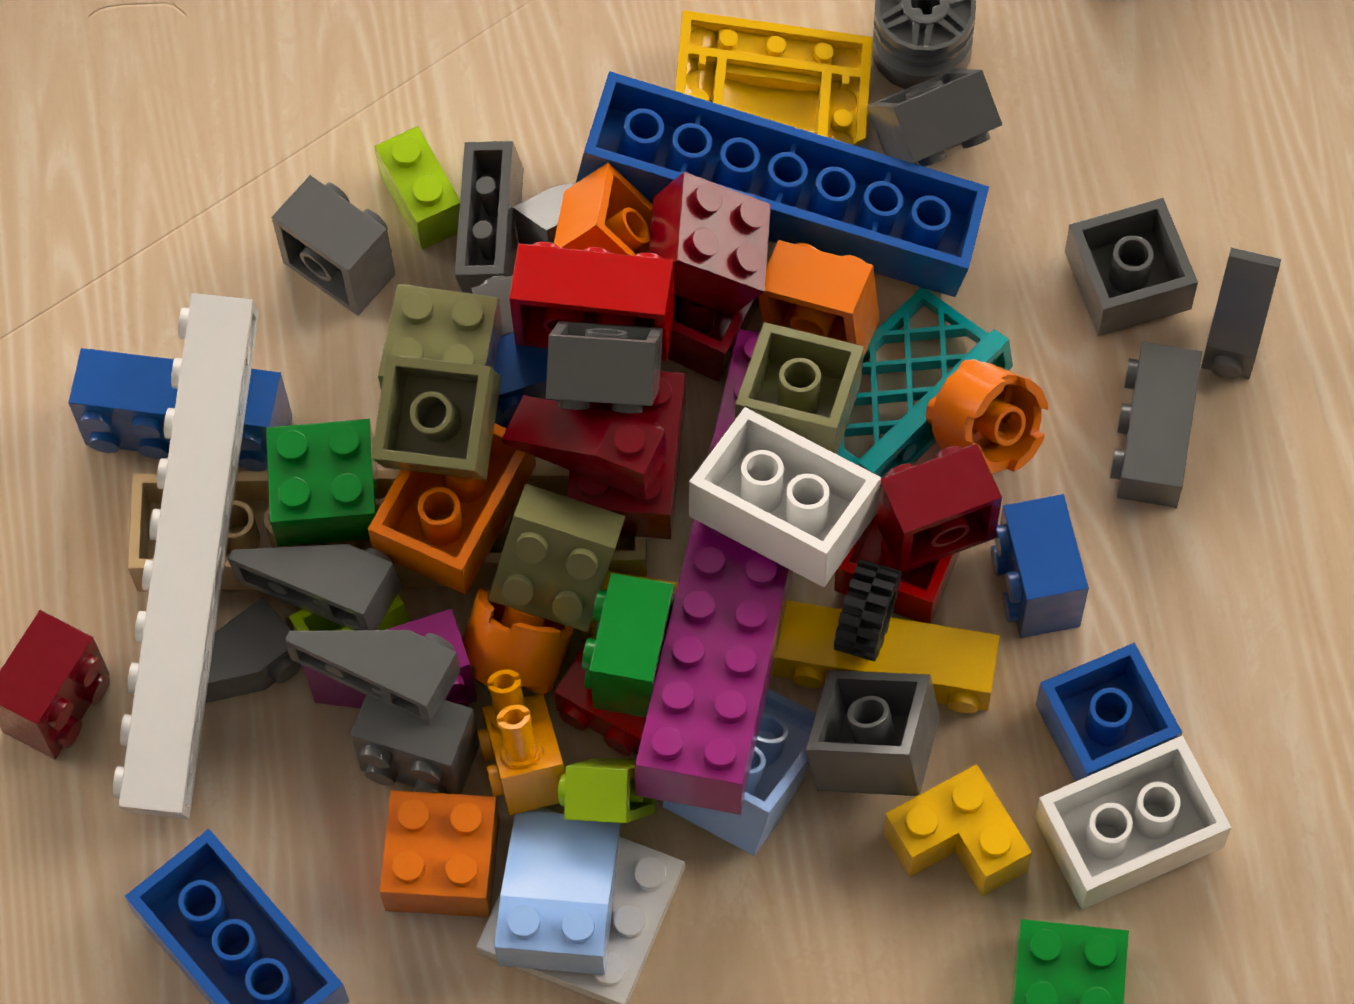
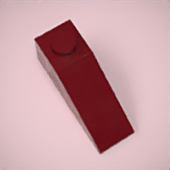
(590, 443)

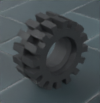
(867, 610)

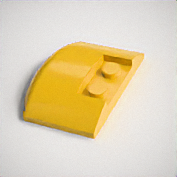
(778, 72)

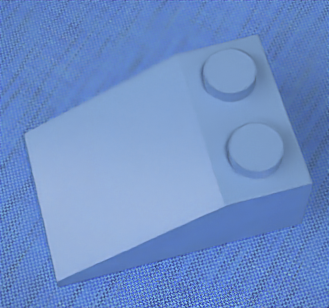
(774, 777)
(557, 894)

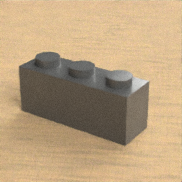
(486, 217)
(1156, 424)

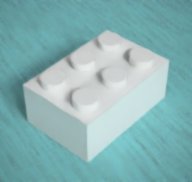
(784, 496)
(1132, 822)

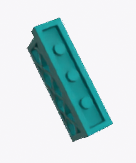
(912, 435)

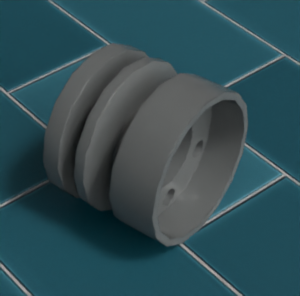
(922, 38)

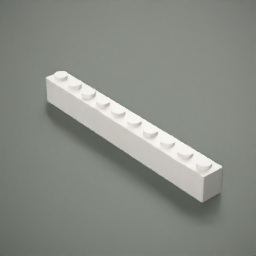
(188, 556)

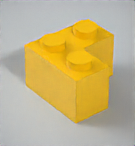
(959, 819)

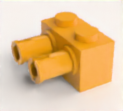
(522, 745)

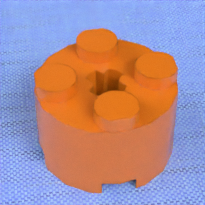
(989, 409)
(516, 641)

